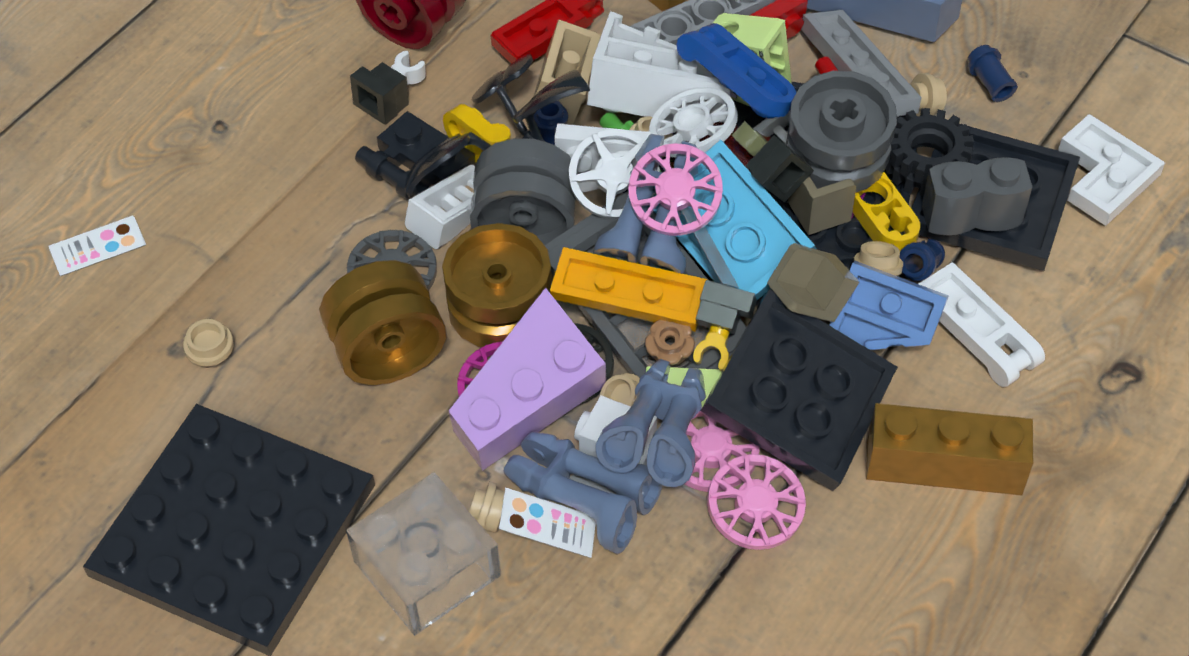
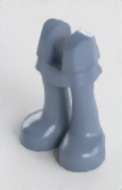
(624, 238)
(670, 451)
(613, 513)

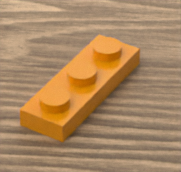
(627, 288)

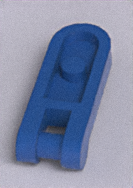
(738, 69)

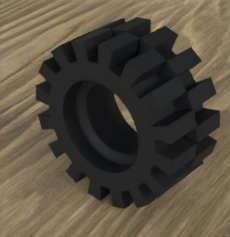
(926, 132)

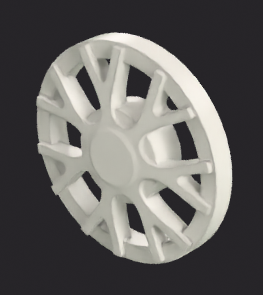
(695, 120)

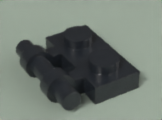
(404, 144)

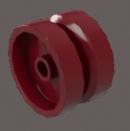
(409, 22)

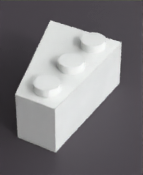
(641, 72)

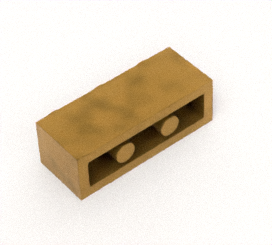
(950, 449)

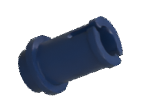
(987, 66)
(548, 118)
(921, 259)

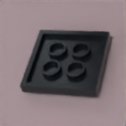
(1051, 182)
(800, 391)

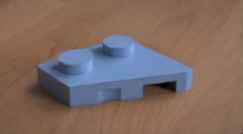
(889, 310)

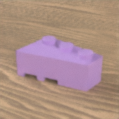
(527, 383)

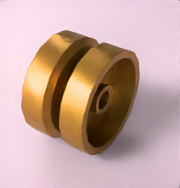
(493, 280)
(382, 322)

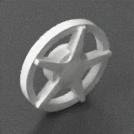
(611, 171)

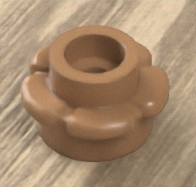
(675, 352)

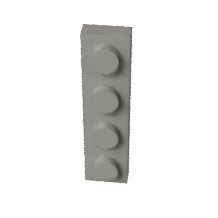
(852, 50)

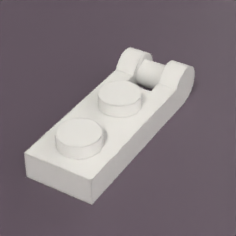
(984, 326)

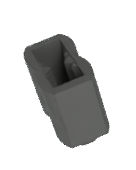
(976, 196)

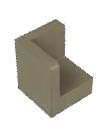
(823, 206)
(812, 282)

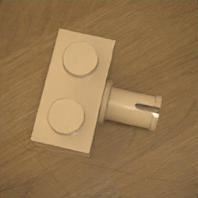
(569, 50)

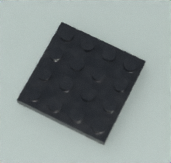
(231, 528)

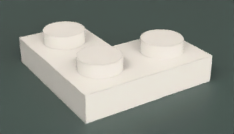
(1116, 167)

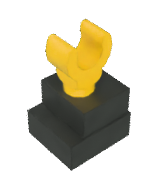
(721, 312)

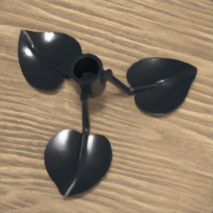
(561, 87)

